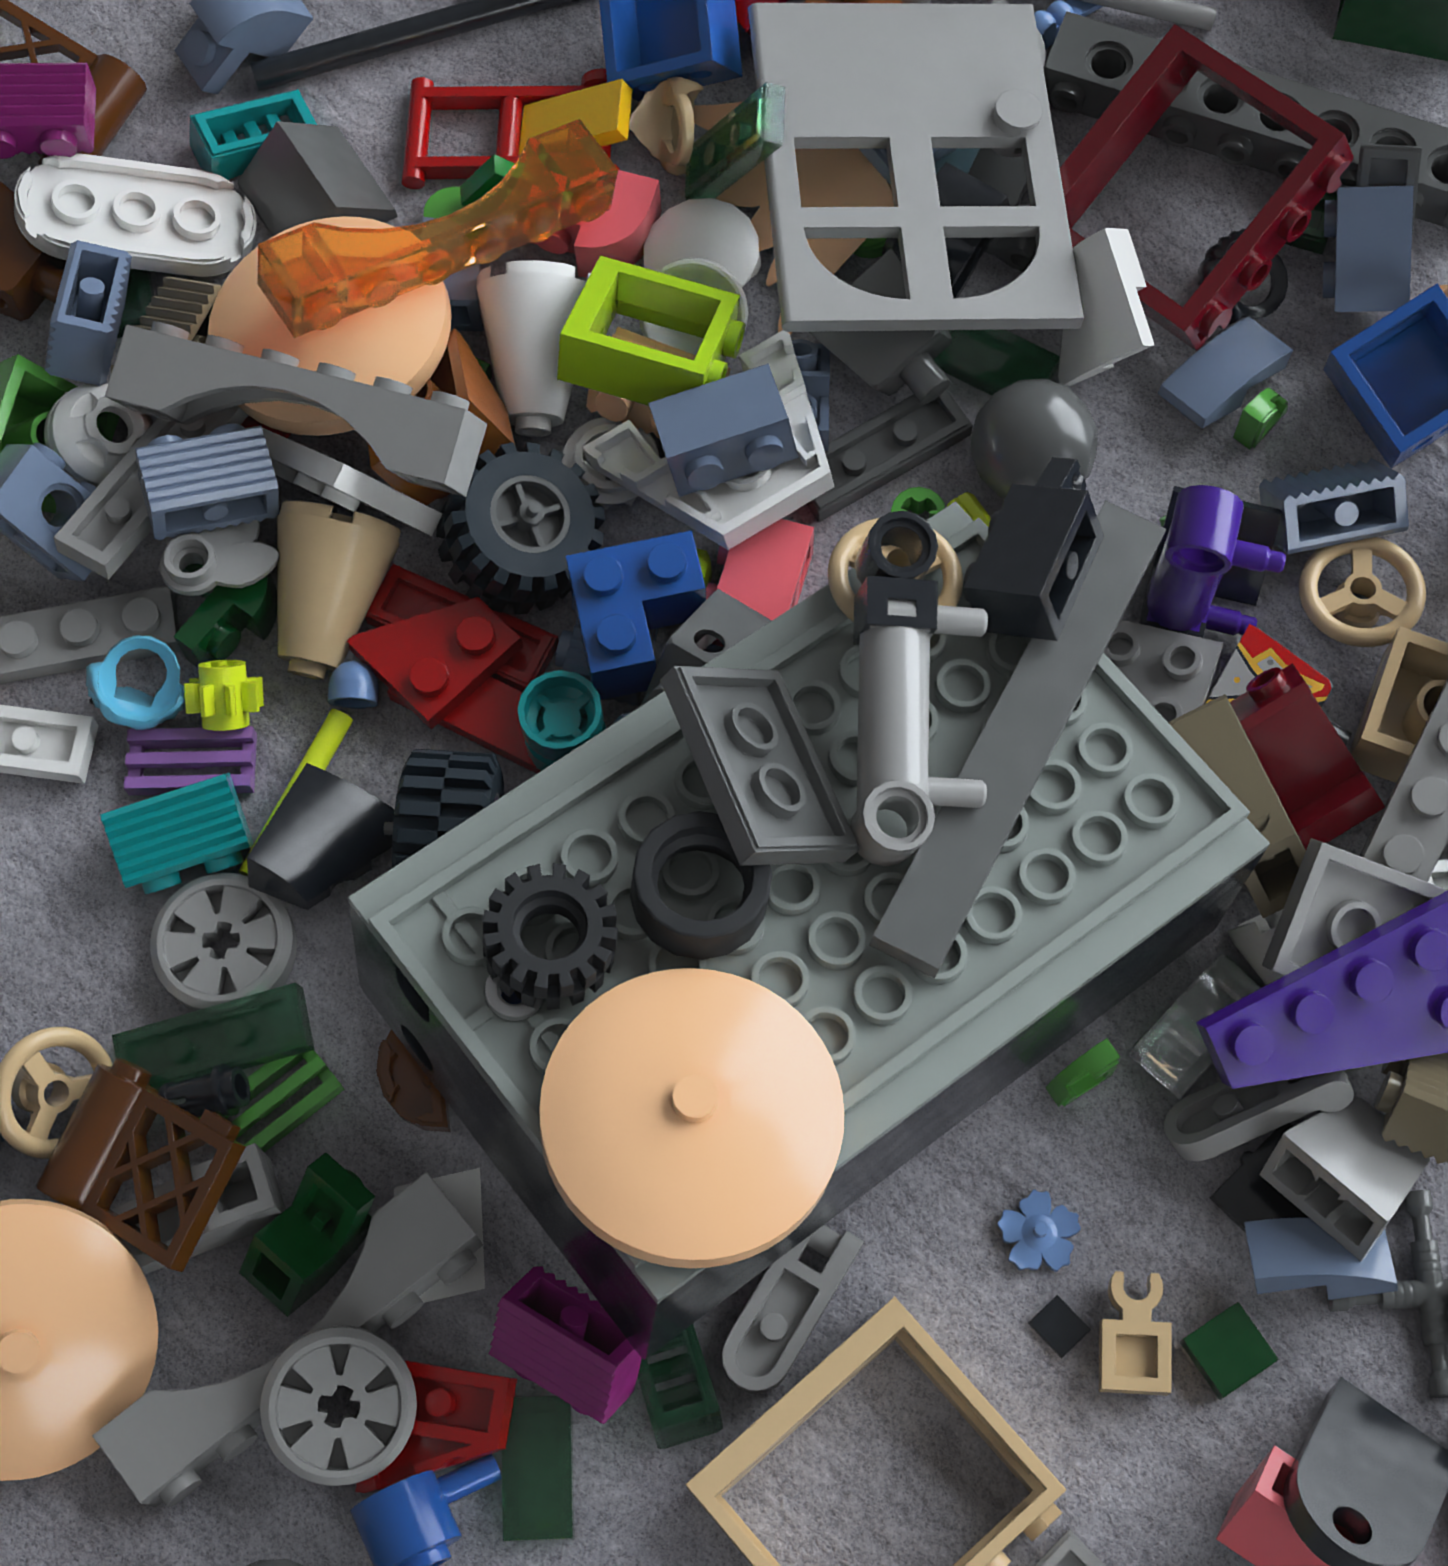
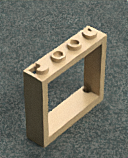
(889, 1324)

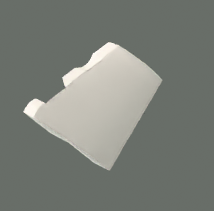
(1111, 307)

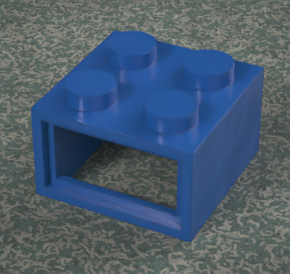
(670, 39)
(1398, 376)

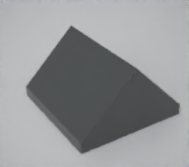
(310, 176)

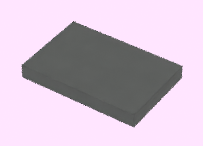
(759, 766)

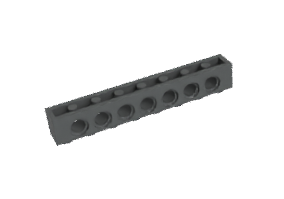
(1239, 136)

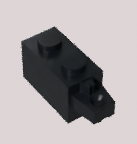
(1036, 554)

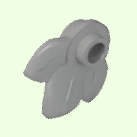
(228, 559)

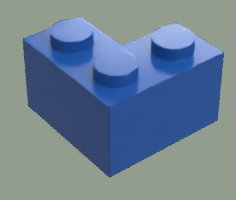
(625, 594)

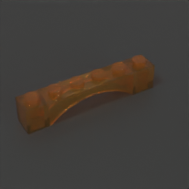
(336, 271)

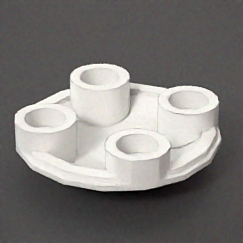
(705, 231)

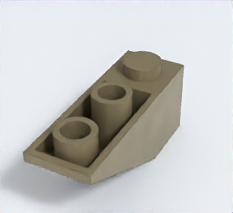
(1224, 746)

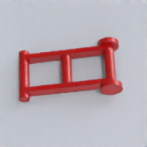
(509, 101)

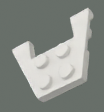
(742, 505)

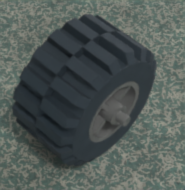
(519, 527)
(438, 794)

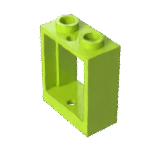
(636, 371)

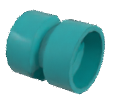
(558, 715)

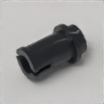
(220, 1091)

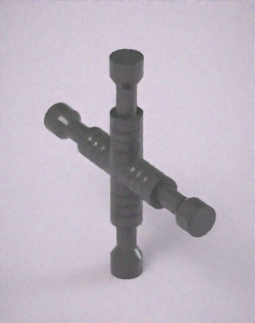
(1426, 1292)

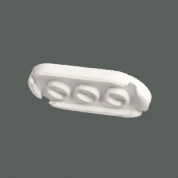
(156, 212)

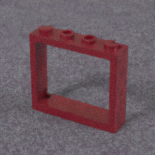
(1278, 222)

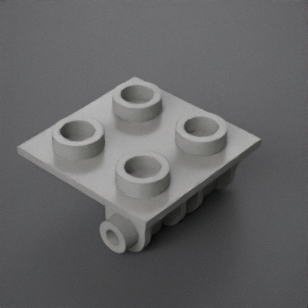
(1165, 665)

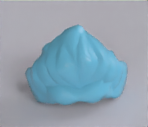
(126, 704)

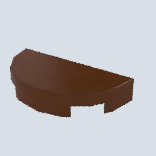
(409, 1088)

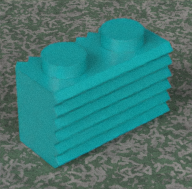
(177, 832)

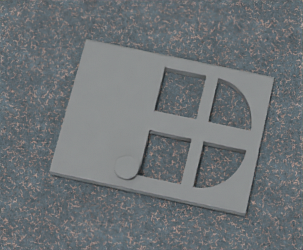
(908, 85)

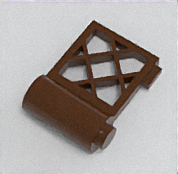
(115, 82)
(109, 1146)

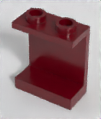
(1304, 756)

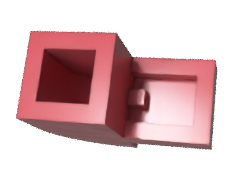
(616, 233)

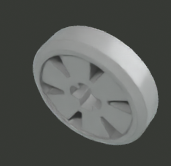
(199, 916)
(361, 1442)

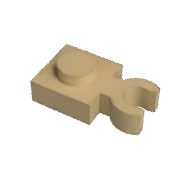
(1134, 1350)

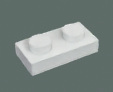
(46, 743)

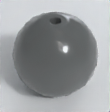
(1026, 428)

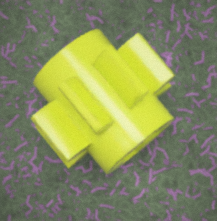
(223, 695)

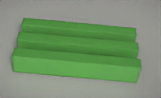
(300, 1111)

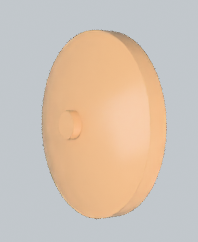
(388, 341)
(691, 1118)
(71, 1335)

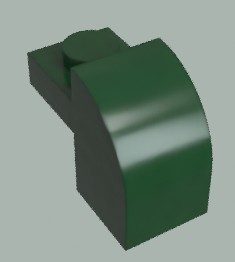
(218, 622)
(311, 1238)

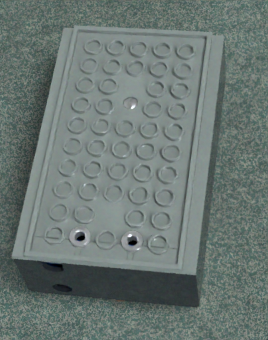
(1096, 891)

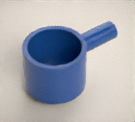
(412, 1518)

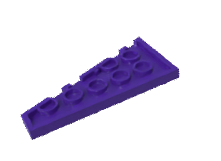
(1344, 1011)

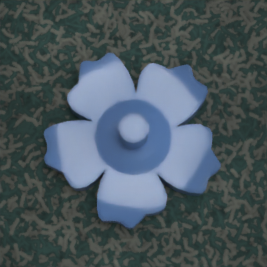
(1039, 1233)

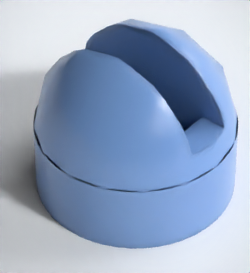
(353, 686)

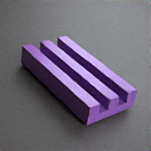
(198, 737)

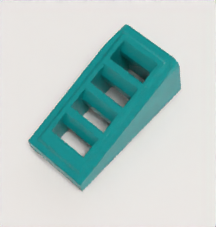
(225, 123)

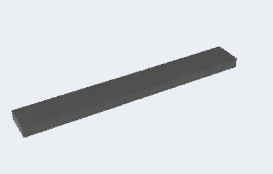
(1014, 751)

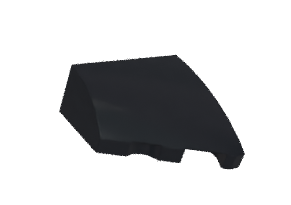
(318, 839)

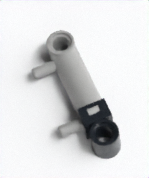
(894, 628)

